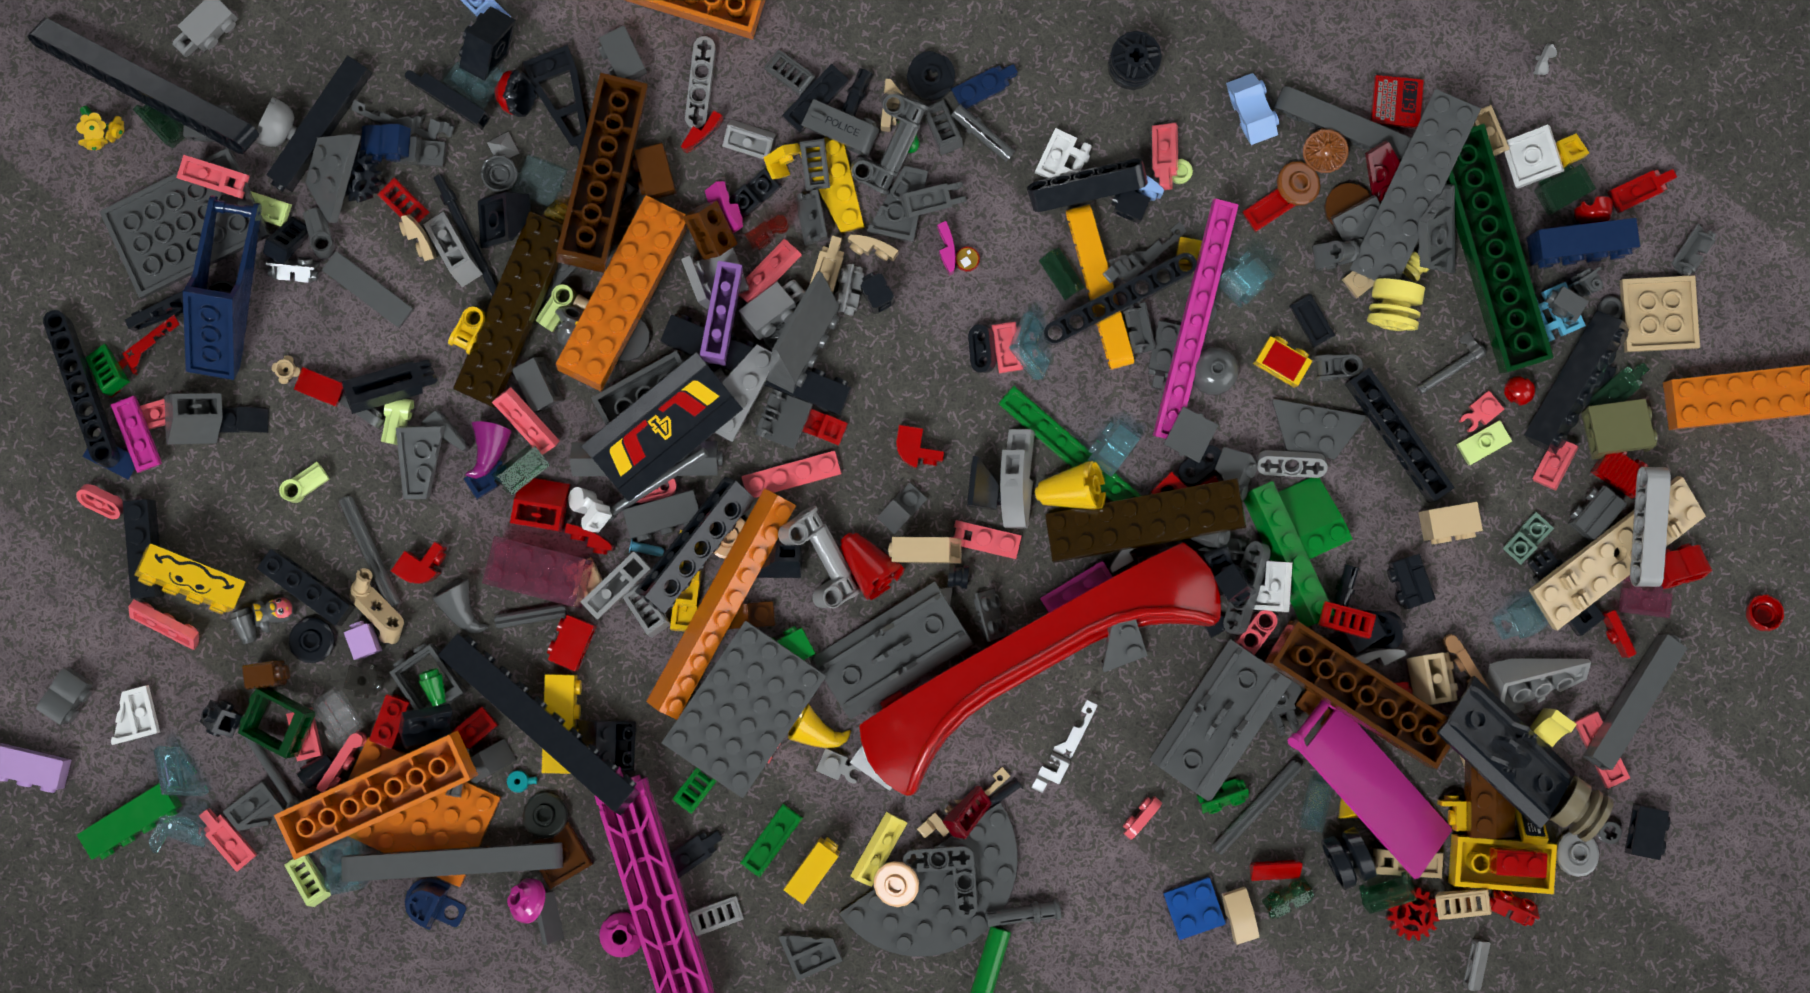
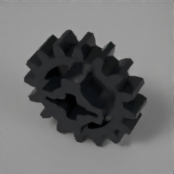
(363, 178)

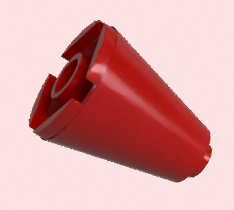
(869, 565)

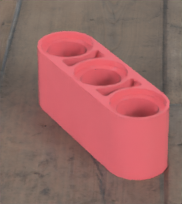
(1259, 632)

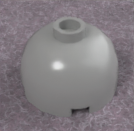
(276, 124)

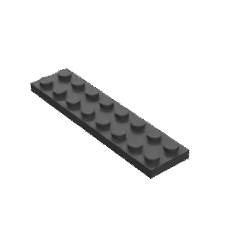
(1415, 186)

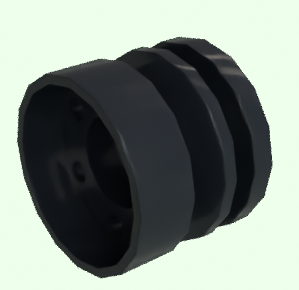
(1122, 67)

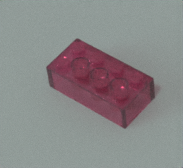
(537, 572)

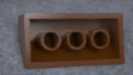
(1487, 810)

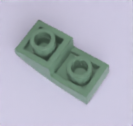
(1527, 537)

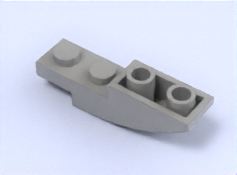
(1015, 478)

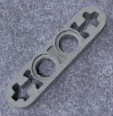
(700, 83)

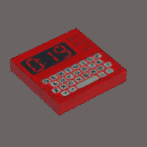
(1397, 101)

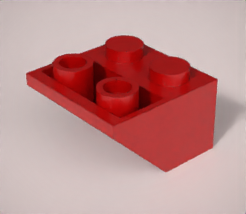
(541, 505)

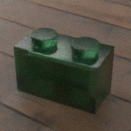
(1564, 189)

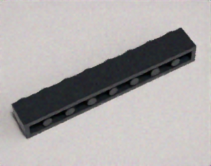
(817, 389)

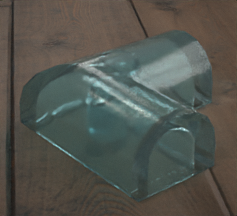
(1026, 348)

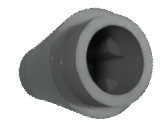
(244, 624)

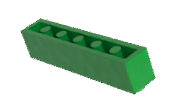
(1285, 546)

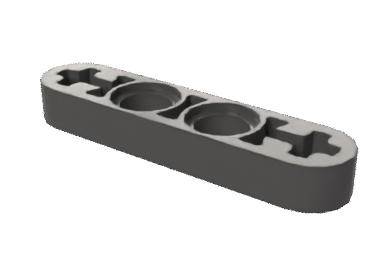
(1259, 571)

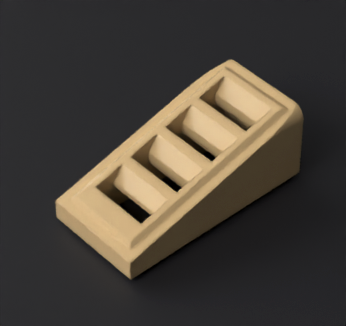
(1462, 895)

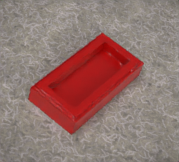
(1266, 210)

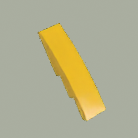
(686, 603)

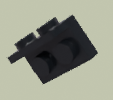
(425, 725)

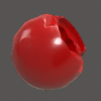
(1519, 390)

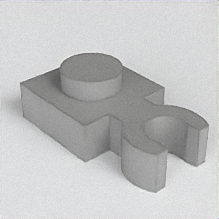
(834, 765)

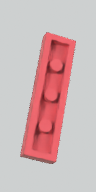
(792, 474)

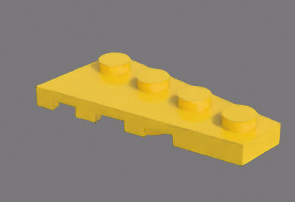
(841, 195)

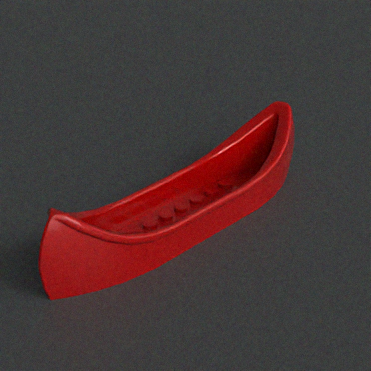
(911, 731)

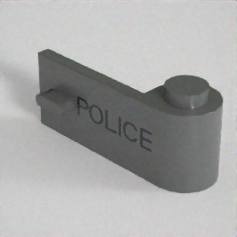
(839, 126)

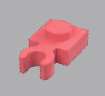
(1483, 410)

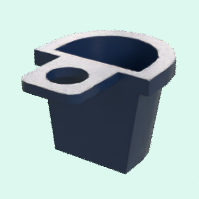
(428, 900)

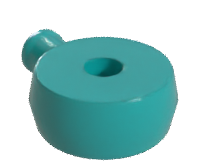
(524, 779)

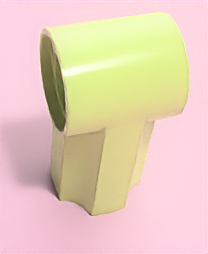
(547, 316)
(396, 415)
(305, 481)

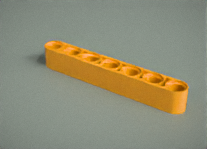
(1094, 264)

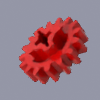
(1404, 918)

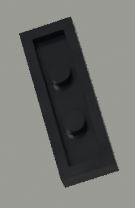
(822, 90)

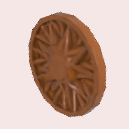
(1325, 150)
(1298, 183)

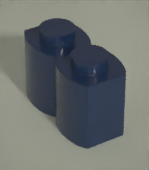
(386, 142)

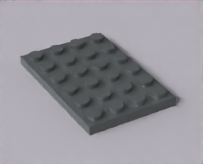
(162, 228)
(744, 709)

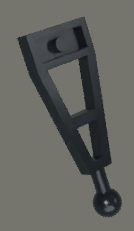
(548, 67)

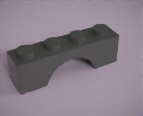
(1230, 465)

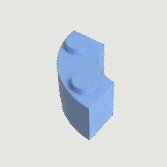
(1254, 112)

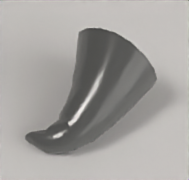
(455, 604)

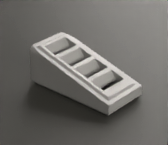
(656, 628)
(718, 923)

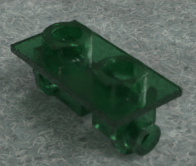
(1061, 273)
(1278, 901)

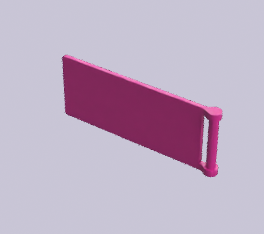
(1373, 788)

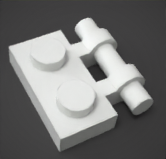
(1057, 154)

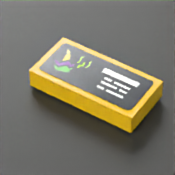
(1529, 833)

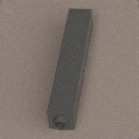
(584, 465)
(1635, 701)

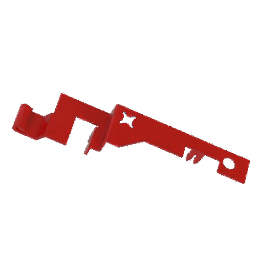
(142, 345)

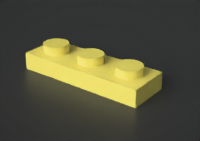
(878, 848)

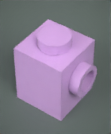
(362, 640)

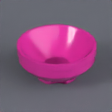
(530, 902)
(624, 922)

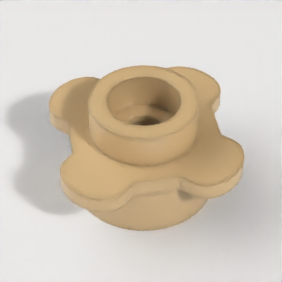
(286, 362)

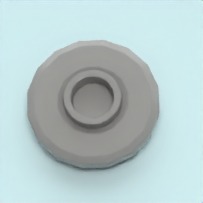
(1576, 856)

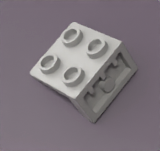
(702, 275)

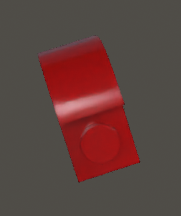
(909, 448)
(420, 571)

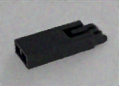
(449, 98)
(378, 387)
(1586, 619)

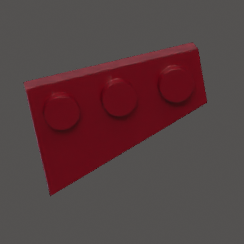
(1381, 167)

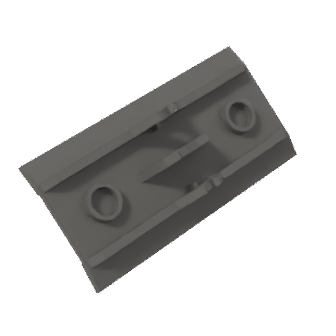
(892, 650)
(1220, 720)

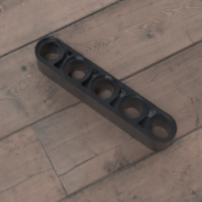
(1087, 185)

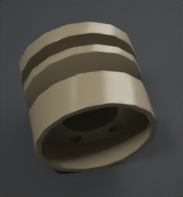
(1582, 810)

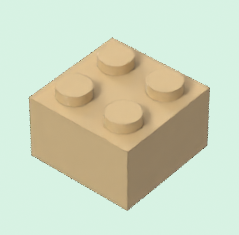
(1450, 521)

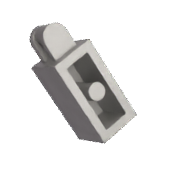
(204, 27)
(771, 308)

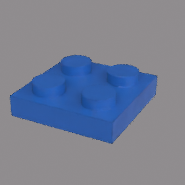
(1194, 908)

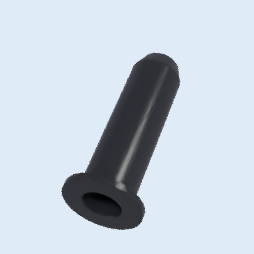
(1006, 791)

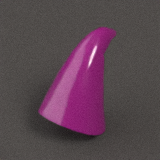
(491, 443)

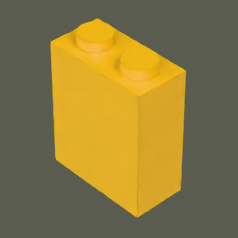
(812, 869)

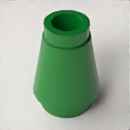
(433, 686)

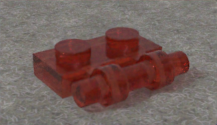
(761, 235)

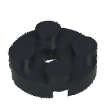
(925, 88)

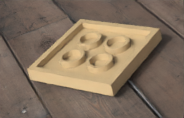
(1660, 313)

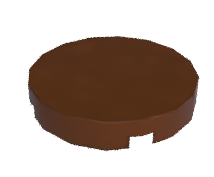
(1342, 198)

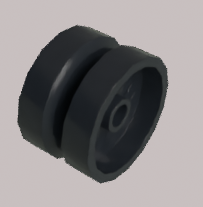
(1348, 857)

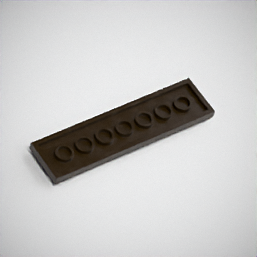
(511, 311)
(1146, 520)

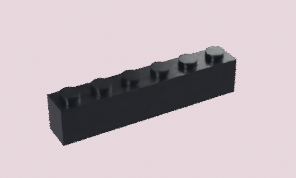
(1577, 382)

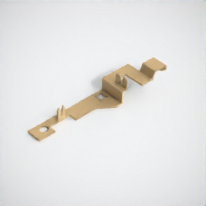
(934, 822)

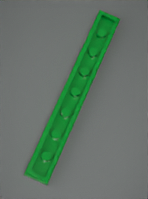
(1060, 441)

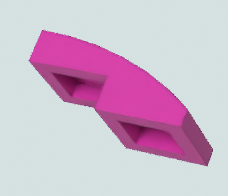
(947, 254)

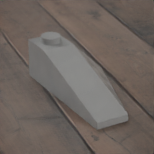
(1526, 679)

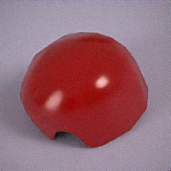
(1597, 212)
(1768, 617)

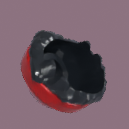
(515, 93)

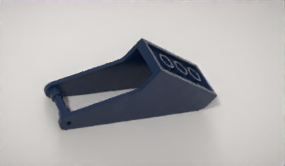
(216, 319)

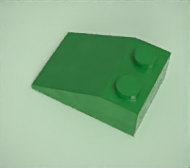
(1315, 517)

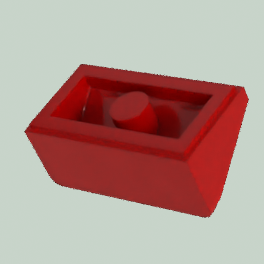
(1275, 870)

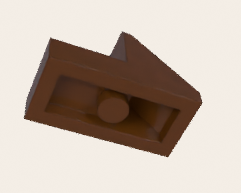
(757, 614)

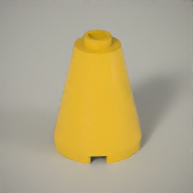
(1074, 488)

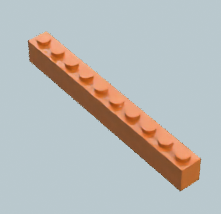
(720, 604)

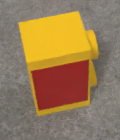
(1283, 361)

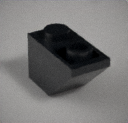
(783, 562)
(1355, 644)

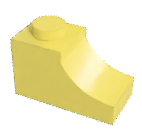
(1551, 726)

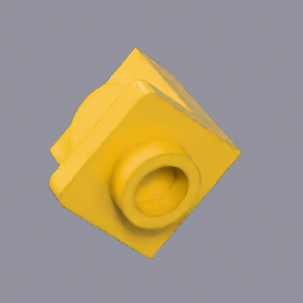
(1571, 150)
(777, 160)
(1190, 246)
(1458, 815)

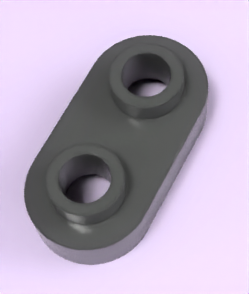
(372, 415)

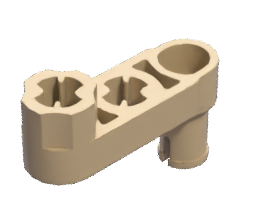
(386, 620)

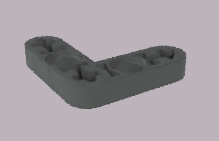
(959, 869)

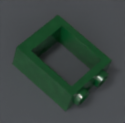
(296, 731)

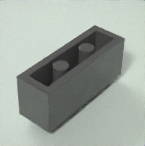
(661, 515)

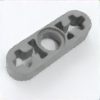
(1298, 471)

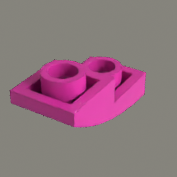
(731, 211)

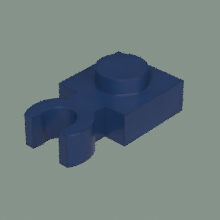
(482, 485)

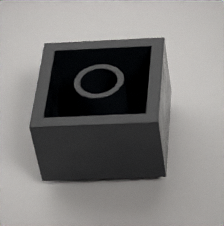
(486, 43)

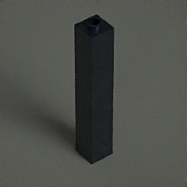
(318, 123)

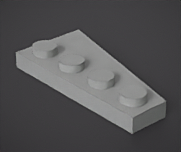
(745, 385)

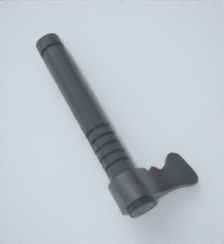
(1475, 353)

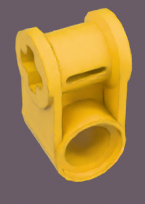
(466, 330)

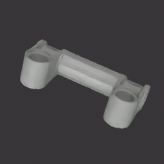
(809, 526)

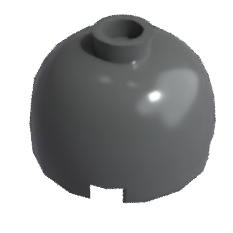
(1215, 371)

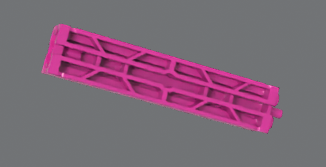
(655, 895)

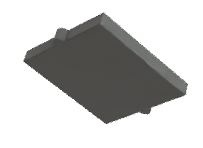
(1190, 434)

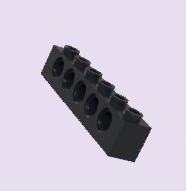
(1399, 435)
(682, 548)

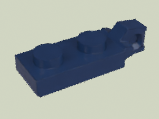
(983, 86)

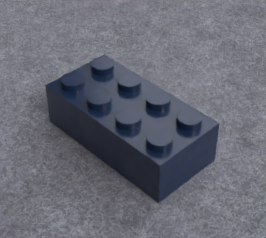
(1583, 242)

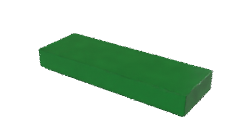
(771, 840)

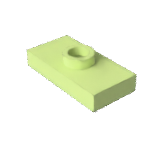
(272, 209)
(1484, 442)

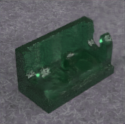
(163, 126)
(521, 469)
(1388, 893)

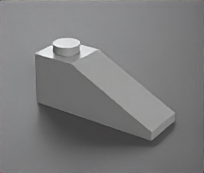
(452, 249)
(616, 585)

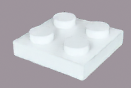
(1533, 156)

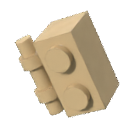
(1432, 678)

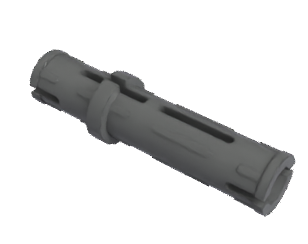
(960, 115)

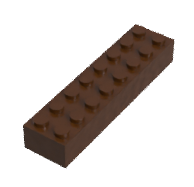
(601, 173)
(1360, 693)

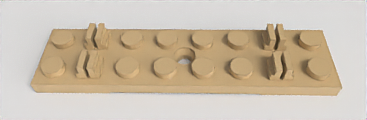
(1597, 570)

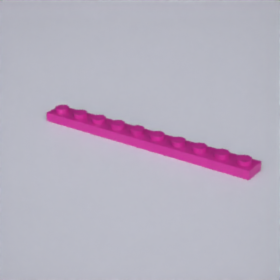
(1196, 314)

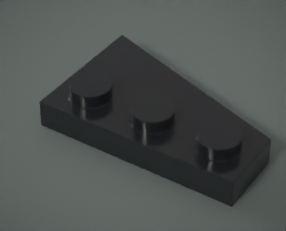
(156, 313)

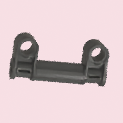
(910, 114)

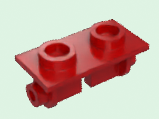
(1523, 910)

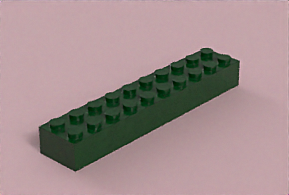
(1496, 258)

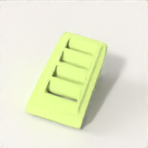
(314, 875)

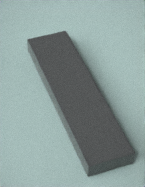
(367, 289)

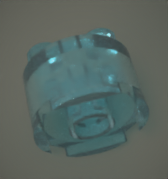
(1246, 279)

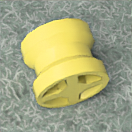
(1413, 268)

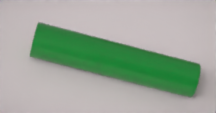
(991, 960)

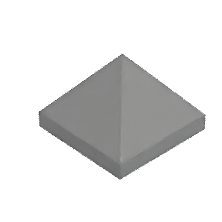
(503, 145)

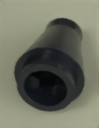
(314, 771)

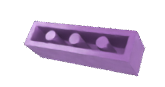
(721, 312)

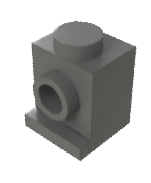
(1566, 304)

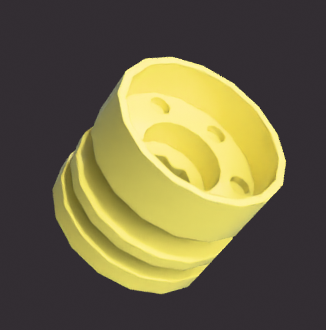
(1395, 309)

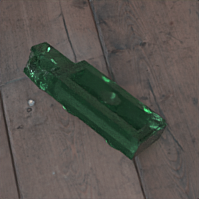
(1620, 386)

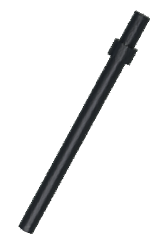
(448, 198)

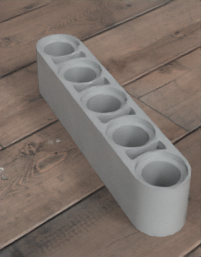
(1650, 526)

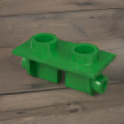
(1231, 794)

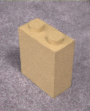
(925, 550)

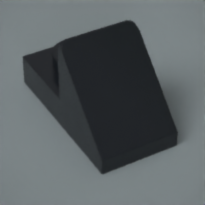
(244, 420)

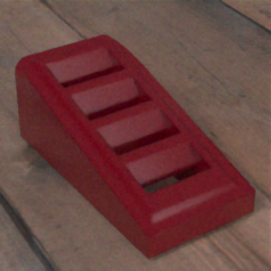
(955, 819)

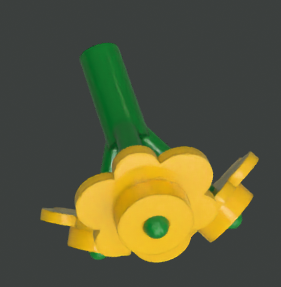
(93, 127)

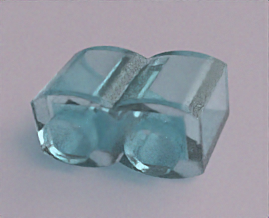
(1114, 447)

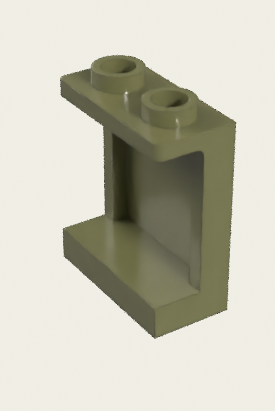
(1619, 428)

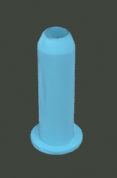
(646, 548)

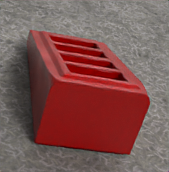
(409, 197)
(1367, 625)

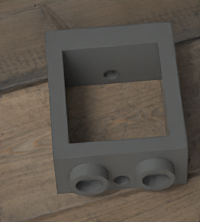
(420, 653)

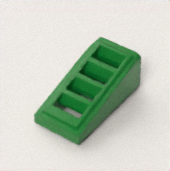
(118, 381)
(685, 802)

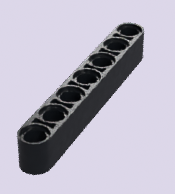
(1128, 290)
(89, 396)

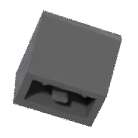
(193, 418)

